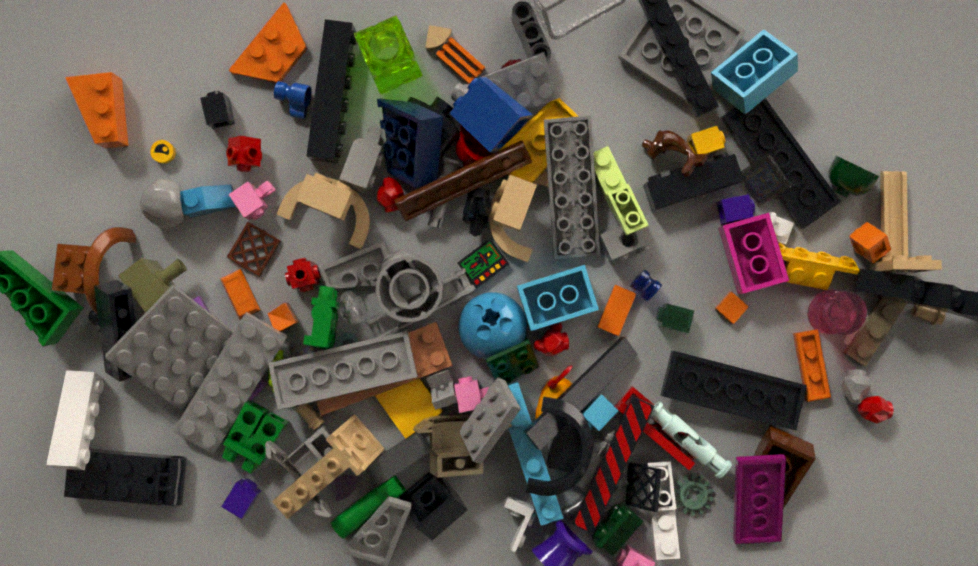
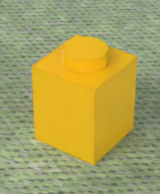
(707, 141)

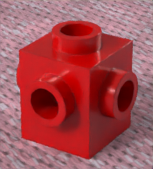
(244, 153)
(310, 278)

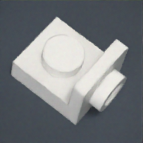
(781, 227)

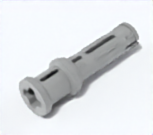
(438, 213)

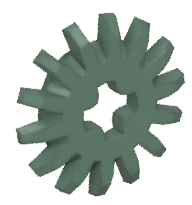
(701, 499)

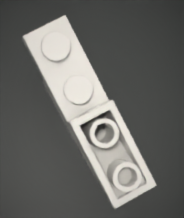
(663, 522)

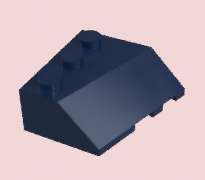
(411, 141)

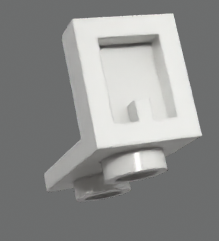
(516, 507)

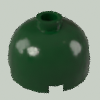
(850, 178)

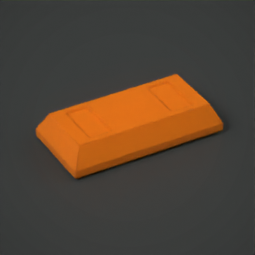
(240, 293)

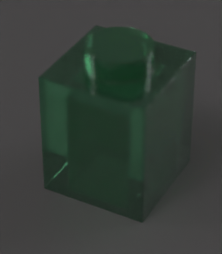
(675, 318)

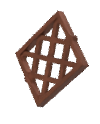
(232, 253)

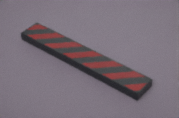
(612, 464)

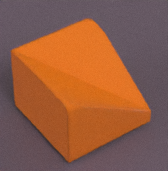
(283, 317)

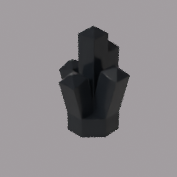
(477, 210)

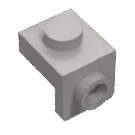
(442, 389)

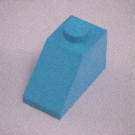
(206, 200)

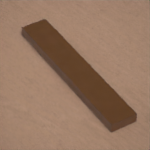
(463, 180)

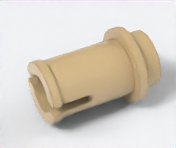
(934, 316)
(310, 416)

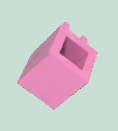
(250, 200)
(468, 393)
(633, 557)

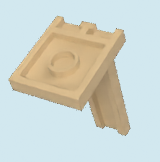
(895, 225)
(352, 447)

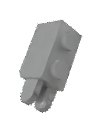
(362, 161)

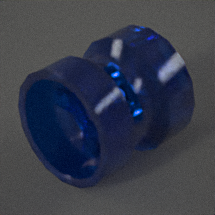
(642, 281)

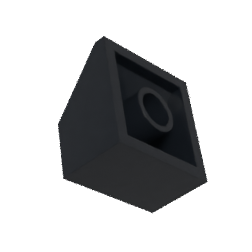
(433, 505)

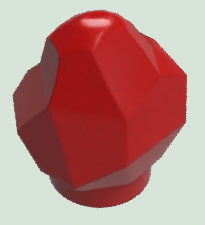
(388, 193)
(552, 343)
(875, 409)

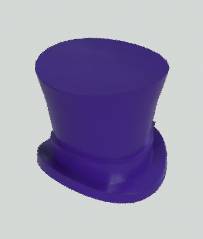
(561, 547)

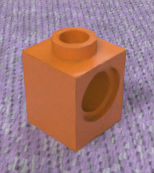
(870, 242)

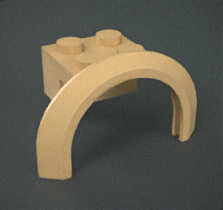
(330, 198)
(509, 210)

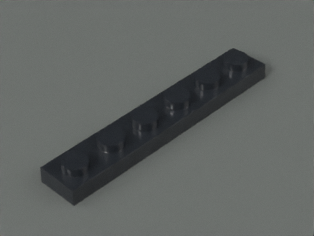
(679, 56)

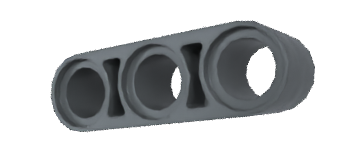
(529, 24)
(398, 458)

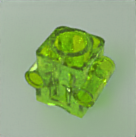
(396, 70)

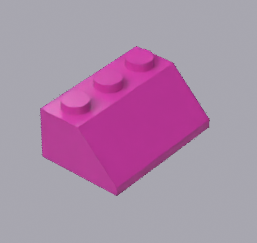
(753, 253)

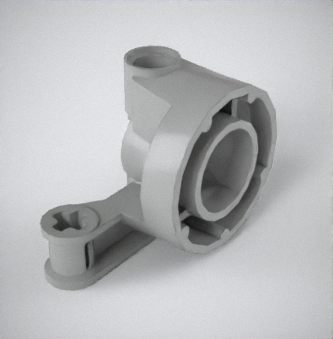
(402, 312)

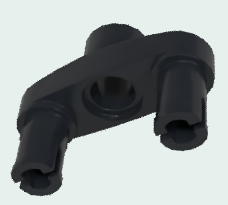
(450, 132)

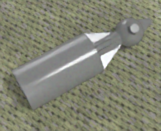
(597, 454)

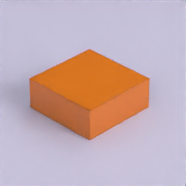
(731, 307)

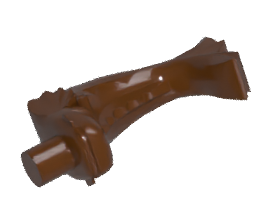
(669, 140)

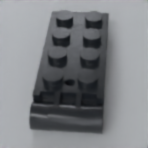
(128, 478)

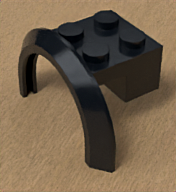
(568, 450)

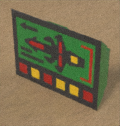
(483, 263)

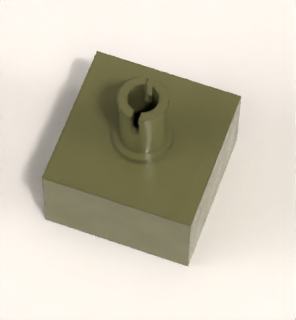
(150, 280)

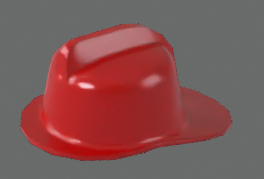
(469, 148)

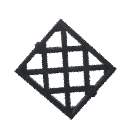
(656, 487)

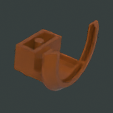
(78, 266)

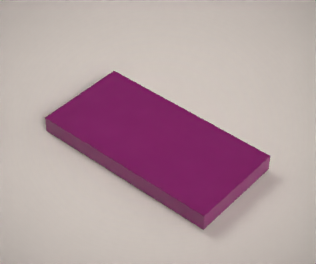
(759, 499)

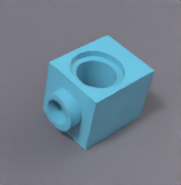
(598, 412)

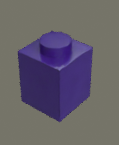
(735, 209)
(241, 497)

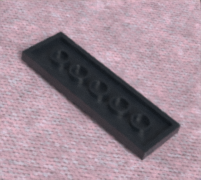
(763, 133)
(733, 390)

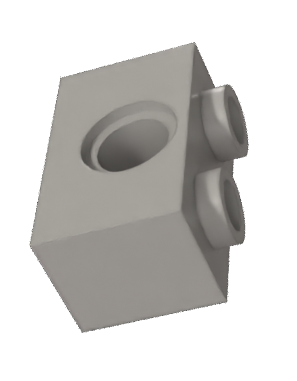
(616, 250)

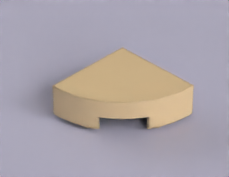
(437, 36)

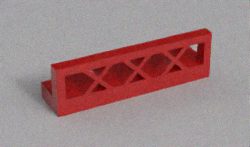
(657, 436)

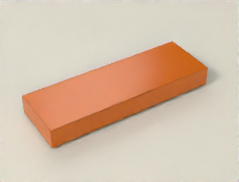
(811, 365)

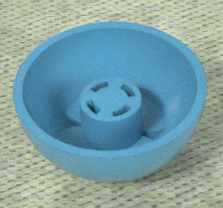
(495, 334)

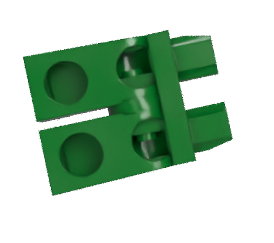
(325, 319)
(250, 440)

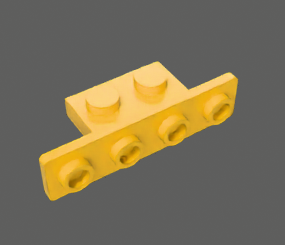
(813, 268)

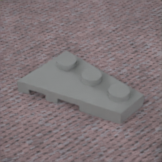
(356, 268)
(380, 533)

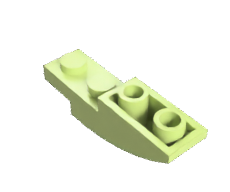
(617, 192)

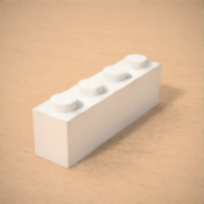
(75, 420)

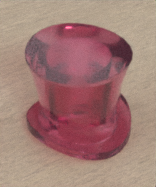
(837, 312)

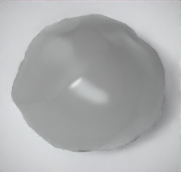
(162, 204)

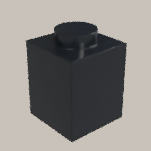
(217, 110)

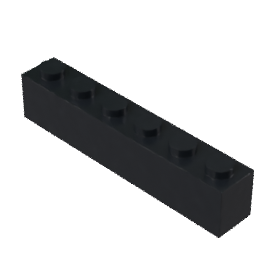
(331, 92)

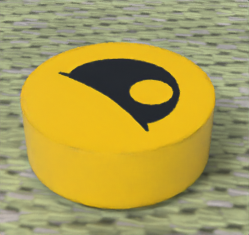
(163, 151)

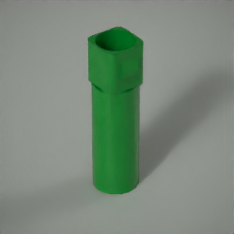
(366, 506)

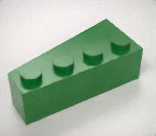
(31, 294)

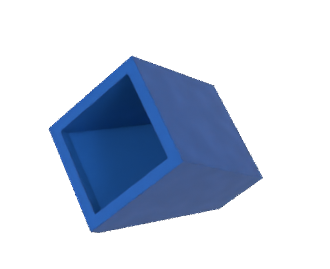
(489, 114)

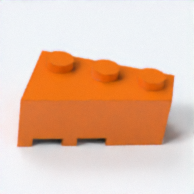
(102, 107)

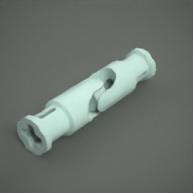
(691, 441)

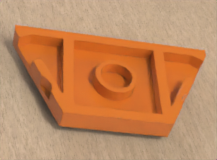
(272, 50)

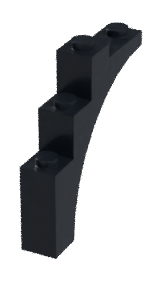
(918, 292)

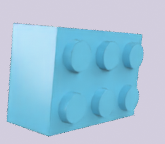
(754, 71)
(557, 298)

